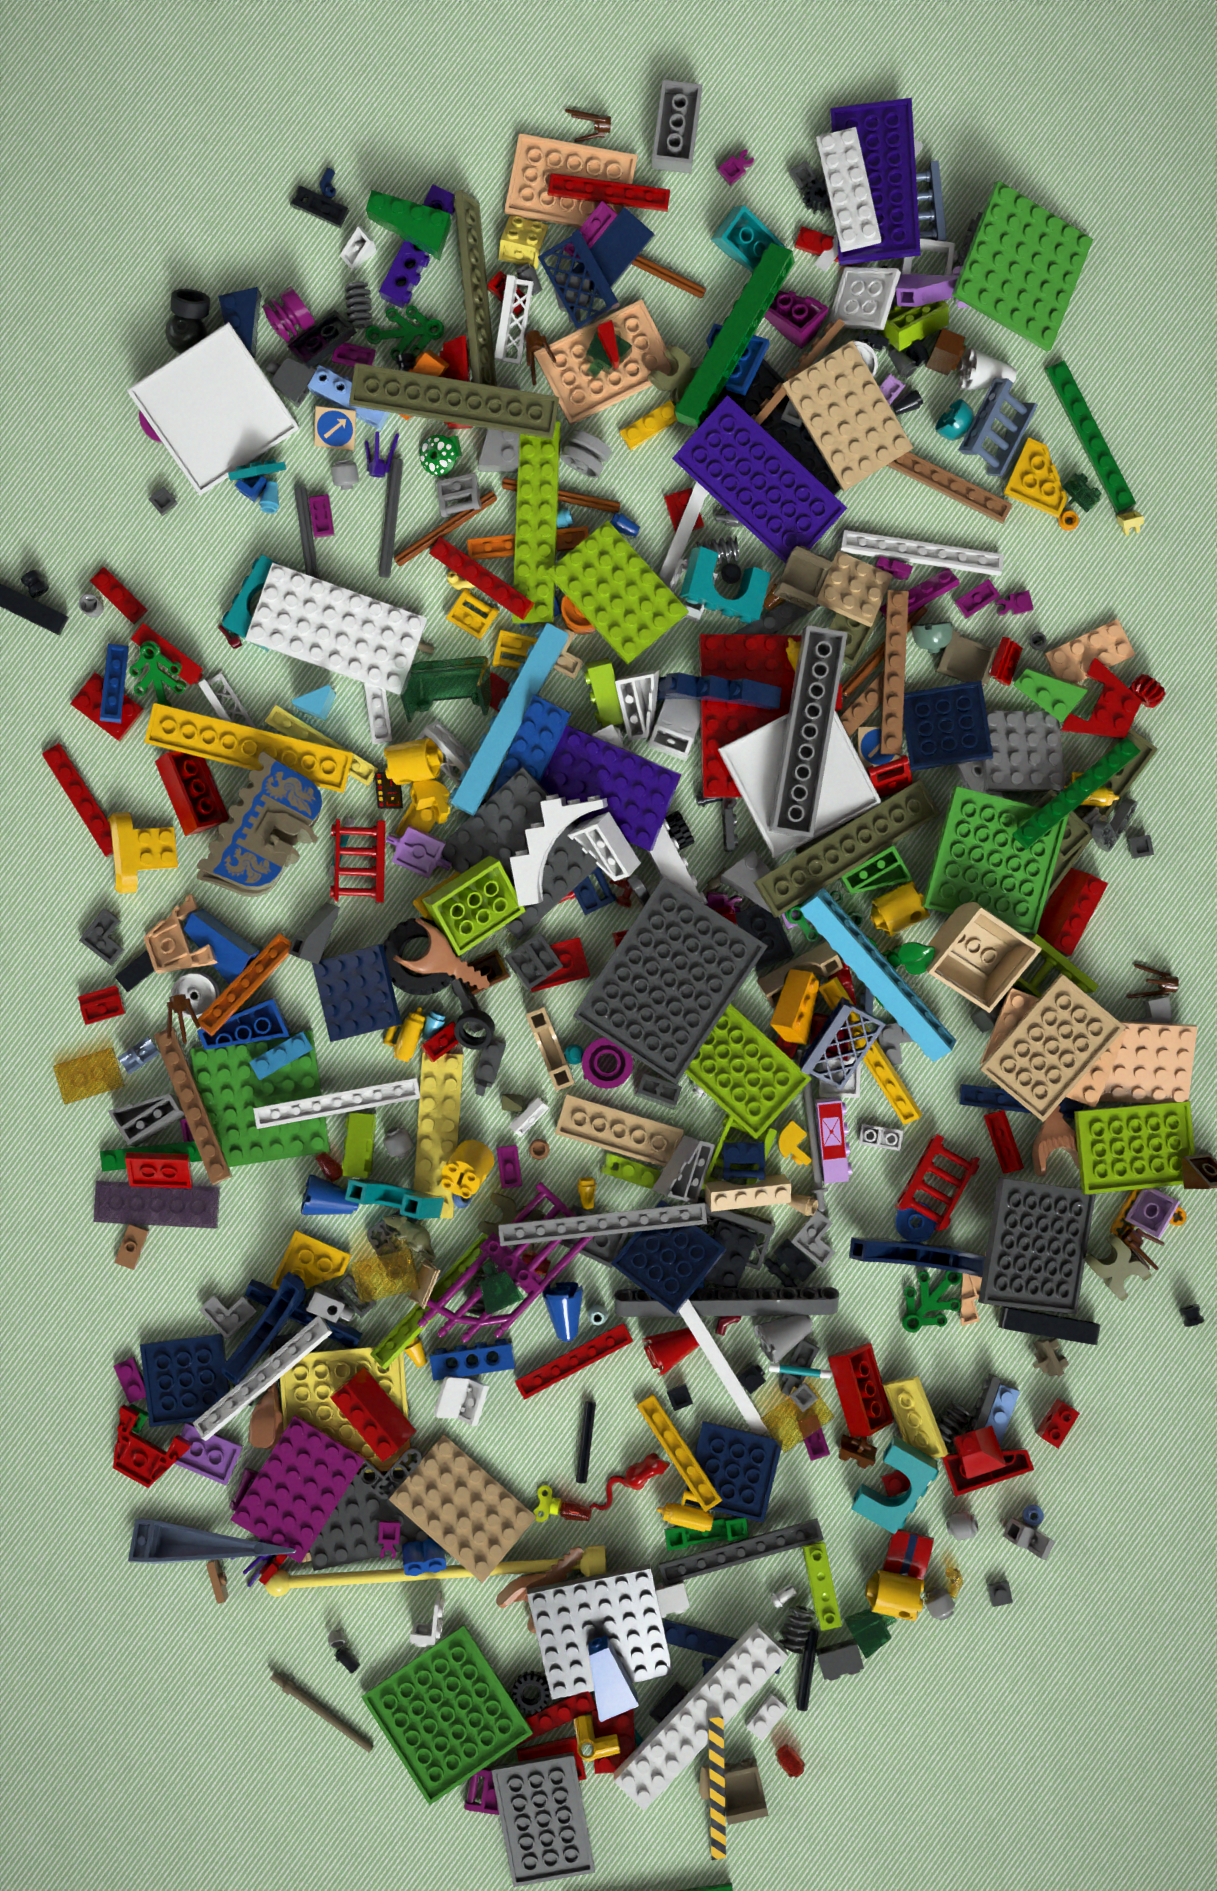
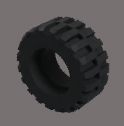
(399, 974)

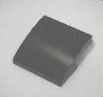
(533, 961)

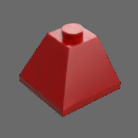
(979, 1452)

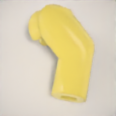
(458, 582)

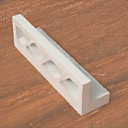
(506, 319)
(218, 705)
(455, 752)

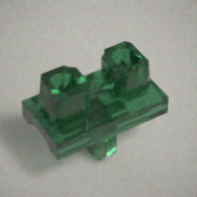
(1081, 493)

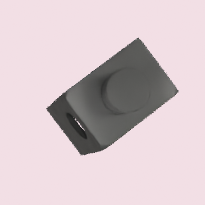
(572, 296)
(291, 379)

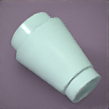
(597, 1309)

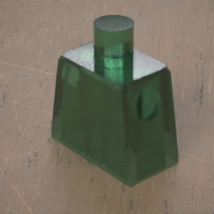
(598, 358)
(498, 1289)
(869, 1630)

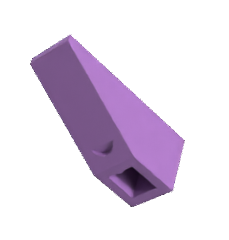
(924, 289)

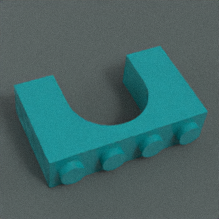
(699, 587)
(240, 617)
(411, 1202)
(892, 1511)

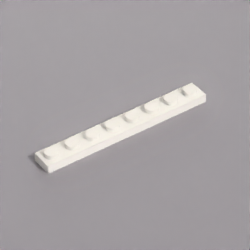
(922, 552)
(336, 1103)
(262, 1378)

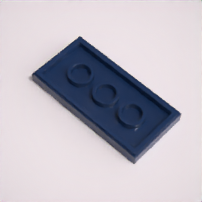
(619, 246)

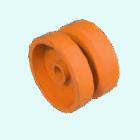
(575, 619)

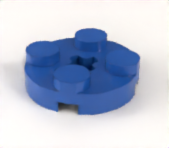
(908, 1231)

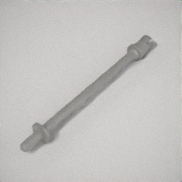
(818, 1190)

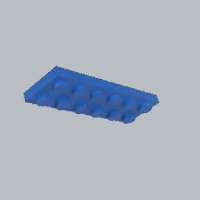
(534, 741)

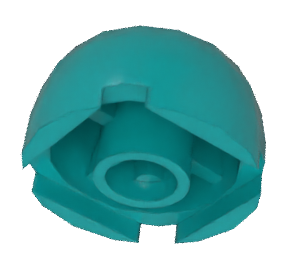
(956, 422)

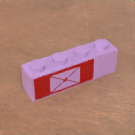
(832, 1140)

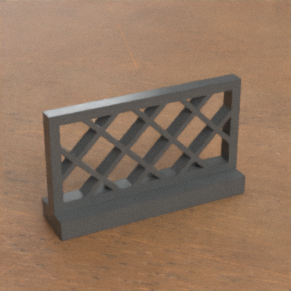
(745, 1220)

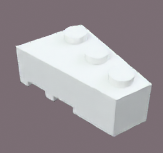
(638, 702)

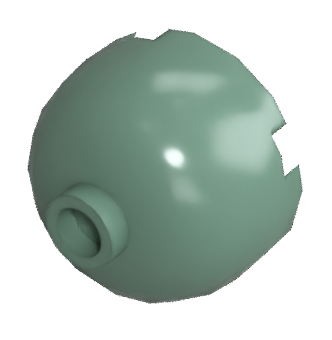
(932, 635)

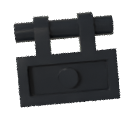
(794, 1260)

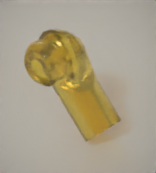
(956, 1580)

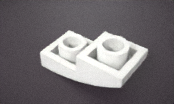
(881, 1137)

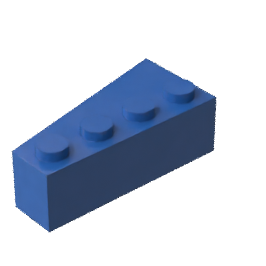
(252, 1024)

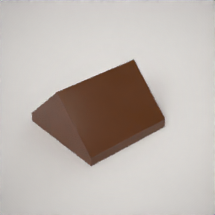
(492, 967)
(1199, 1171)

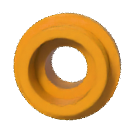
(1072, 516)

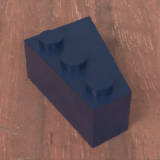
(242, 313)

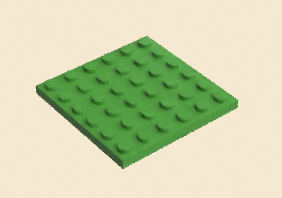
(1022, 266)
(987, 865)
(233, 1090)
(447, 1714)

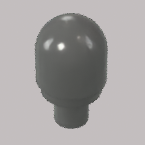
(729, 519)

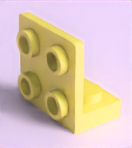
(522, 241)

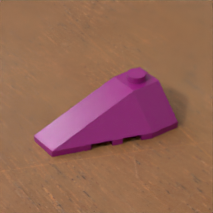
(796, 317)

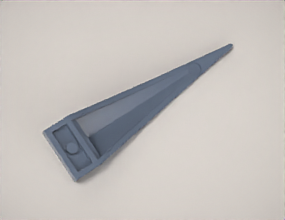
(170, 1543)

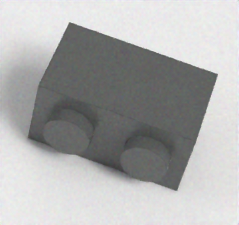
(839, 1659)

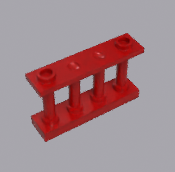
(378, 852)
(917, 1182)

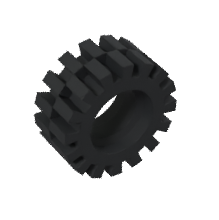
(679, 830)
(522, 1701)

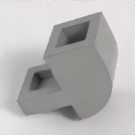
(1157, 1011)
(1029, 1538)

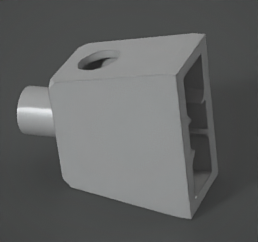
(321, 1299)

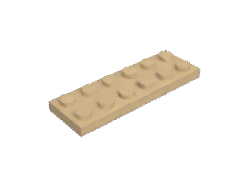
(618, 1131)

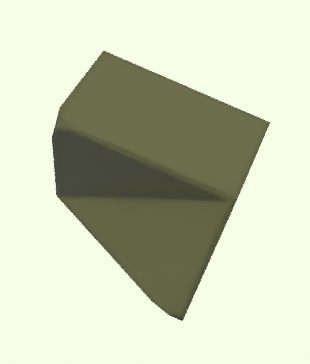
(512, 1102)

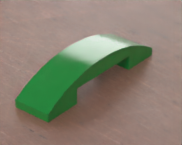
(722, 1529)

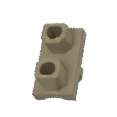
(1047, 1359)

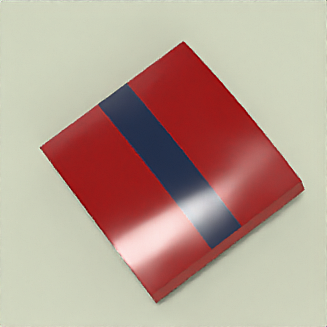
(908, 1554)

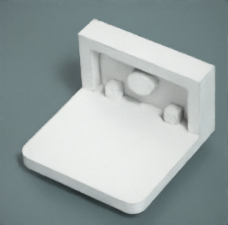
(461, 1399)
(427, 1633)

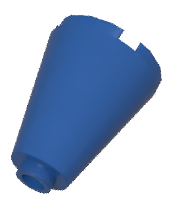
(325, 1198)
(564, 1308)

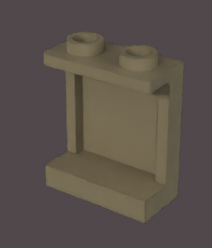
(802, 578)
(966, 660)
(743, 1792)

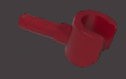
(234, 641)

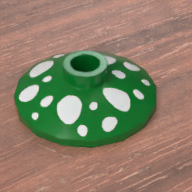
(445, 457)

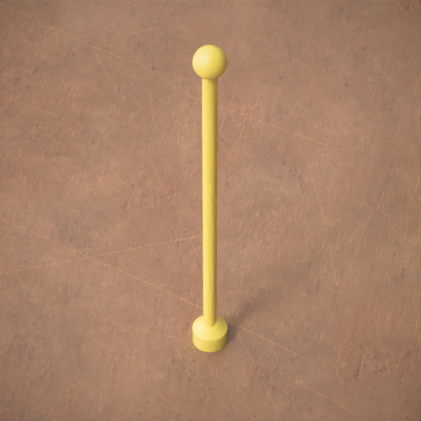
(592, 1563)

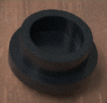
(731, 573)

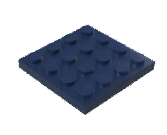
(946, 726)
(356, 993)
(669, 1262)
(183, 1378)
(739, 1468)

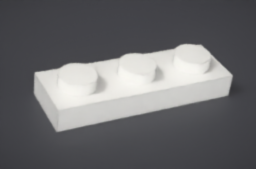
(378, 715)

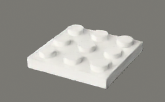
(865, 297)

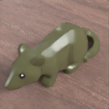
(415, 1235)

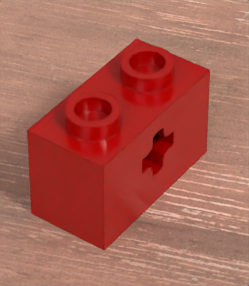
(1057, 1423)

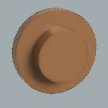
(539, 1149)

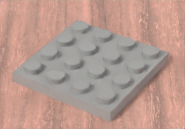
(1024, 752)

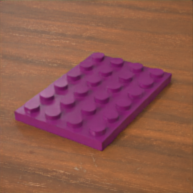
(298, 1487)

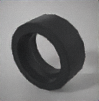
(190, 303)
(468, 1040)

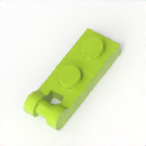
(631, 1171)

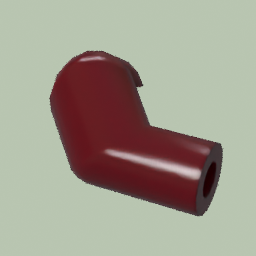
(724, 1321)

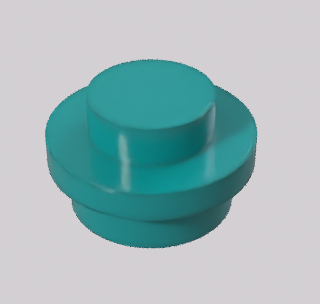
(574, 1054)

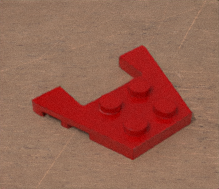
(1112, 711)
(140, 1458)

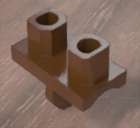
(857, 1449)

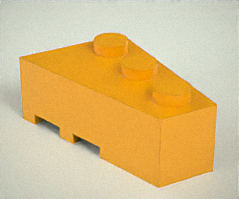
(796, 1006)

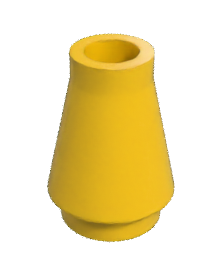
(587, 1191)
(416, 1352)

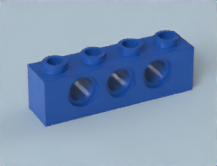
(441, 1369)

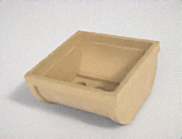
(980, 955)

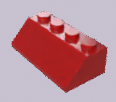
(457, 355)
(191, 791)
(1070, 910)
(860, 1390)
(373, 1414)

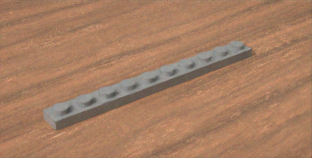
(602, 1224)

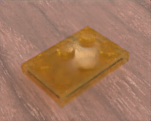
(88, 1076)
(385, 1275)
(792, 1426)

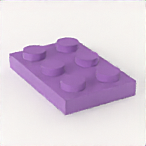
(209, 1458)

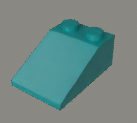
(744, 237)

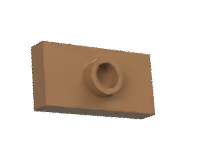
(131, 1246)
(218, 1580)

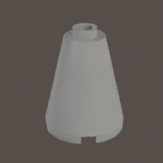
(782, 1335)

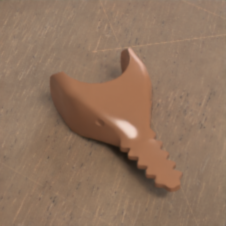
(441, 959)
(1052, 1135)
(267, 1419)
(517, 1589)

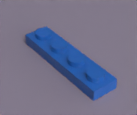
(114, 683)

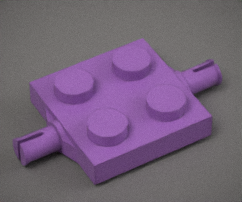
(418, 851)

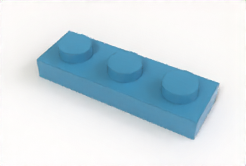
(281, 1055)

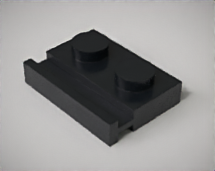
(876, 342)

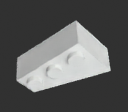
(607, 845)

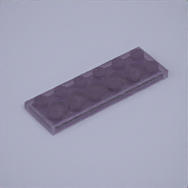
(156, 1205)

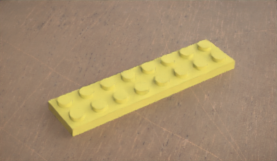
(438, 1124)

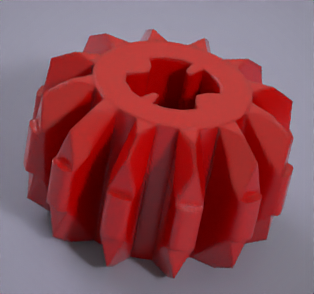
(1148, 690)

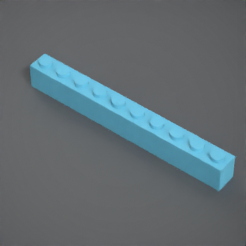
(506, 724)
(878, 975)

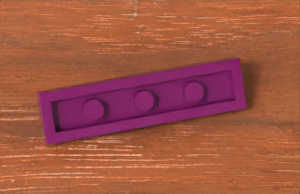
(928, 590)

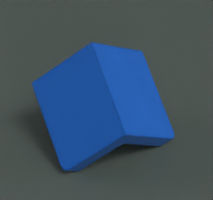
(251, 487)

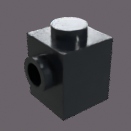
(751, 1377)

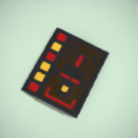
(388, 793)

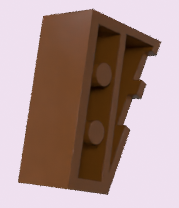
(946, 352)

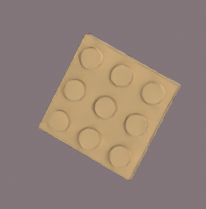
(854, 588)

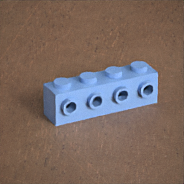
(337, 391)

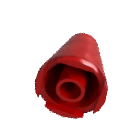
(669, 1348)

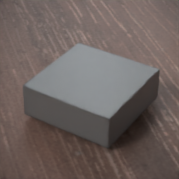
(803, 1397)

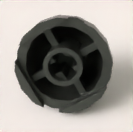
(184, 332)

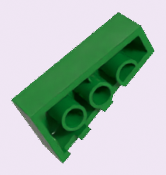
(411, 221)

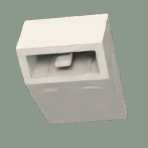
(676, 727)

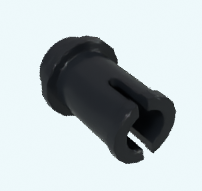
(703, 801)
(346, 1659)

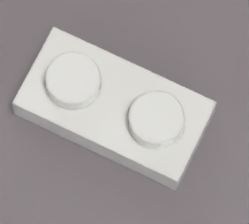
(534, 1111)
(766, 1716)

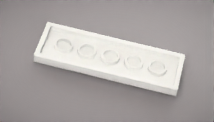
(848, 189)

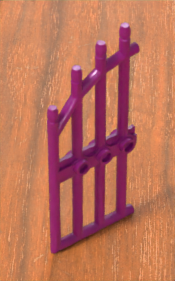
(520, 1272)

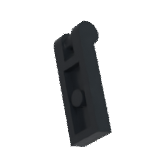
(320, 207)

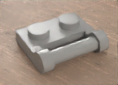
(458, 488)

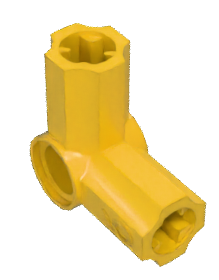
(585, 1736)

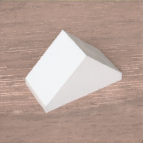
(358, 249)

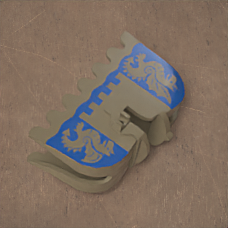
(272, 809)

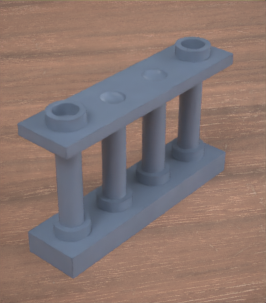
(934, 196)
(984, 419)

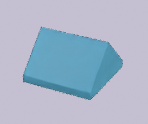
(316, 702)

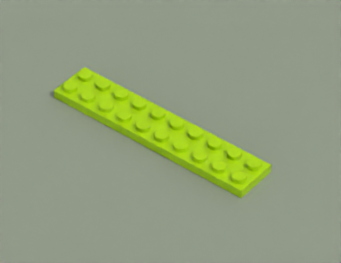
(537, 524)

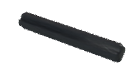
(585, 1443)
(807, 1669)

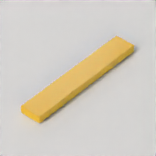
(679, 1453)

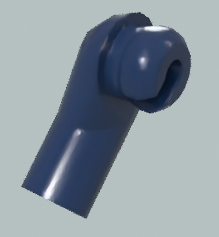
(326, 185)

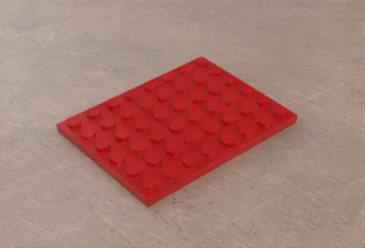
(738, 657)

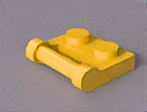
(468, 619)
(511, 644)

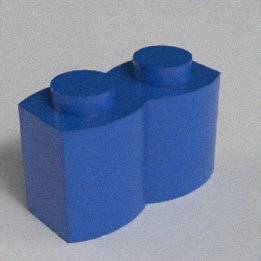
(423, 1557)

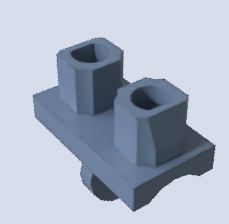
(139, 1055)

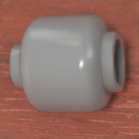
(344, 474)
(398, 1142)
(962, 1525)
(939, 1603)

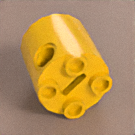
(413, 761)
(898, 909)
(467, 1168)
(895, 1595)

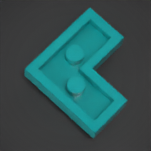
(256, 469)

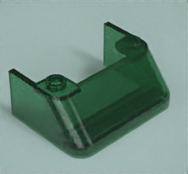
(447, 681)

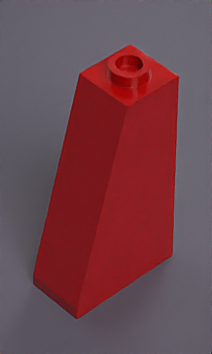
(190, 670)

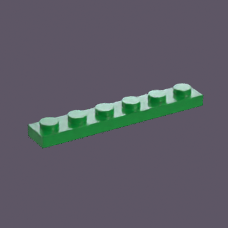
(115, 1158)

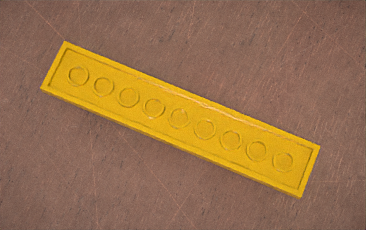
(243, 744)

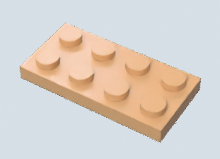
(1105, 643)

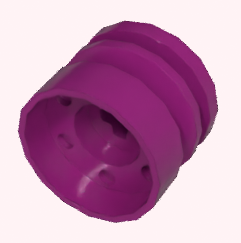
(288, 314)

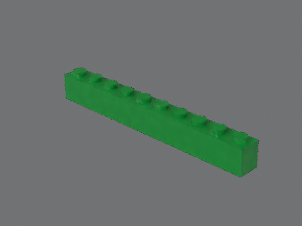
(734, 336)

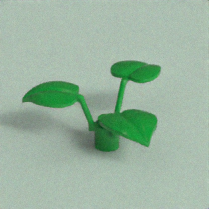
(911, 954)

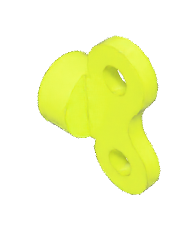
(547, 1504)

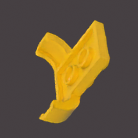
(139, 850)

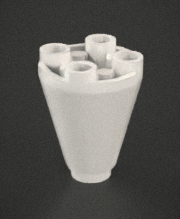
(980, 369)

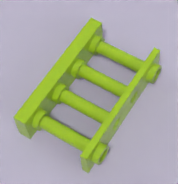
(1057, 960)
(766, 1137)
(821, 1585)

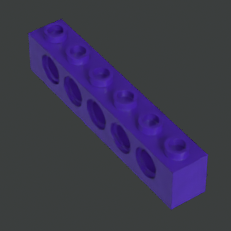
(399, 295)

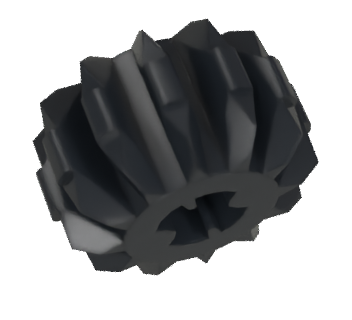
(812, 199)

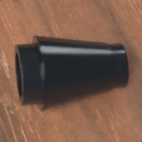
(909, 402)

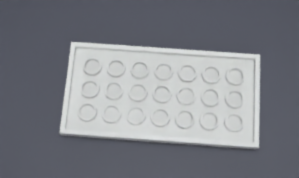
(336, 629)

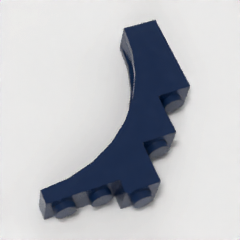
(719, 689)
(916, 1254)
(273, 1320)

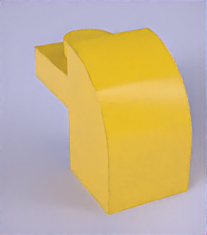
(431, 794)
(788, 1140)

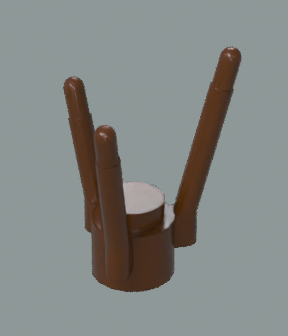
(601, 123)
(533, 343)
(1166, 983)
(178, 1004)
(1133, 1240)

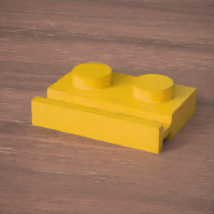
(422, 819)

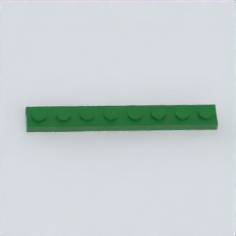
(1090, 436)
(1076, 793)

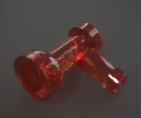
(623, 900)

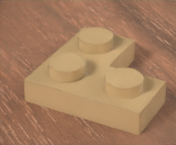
(567, 663)

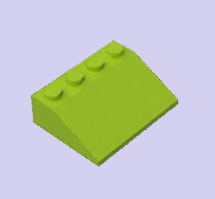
(474, 905)

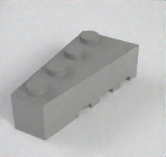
(500, 449)

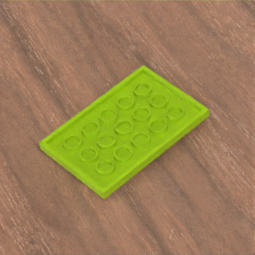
(617, 592)
(745, 1073)
(1133, 1146)

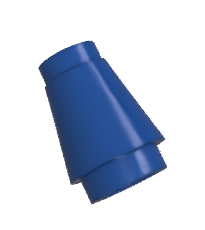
(624, 524)

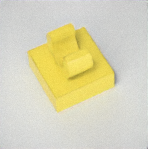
(1129, 520)

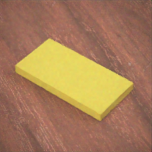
(915, 1416)

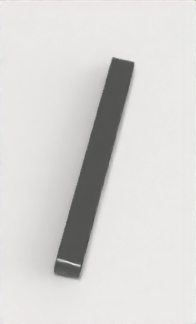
(735, 1302)

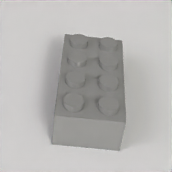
(676, 126)

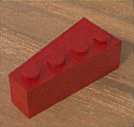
(1017, 1463)

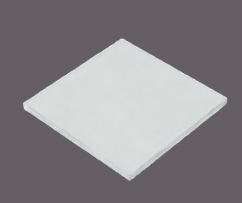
(213, 409)
(755, 768)

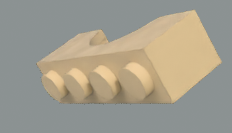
(820, 961)
(550, 1049)
(727, 1196)

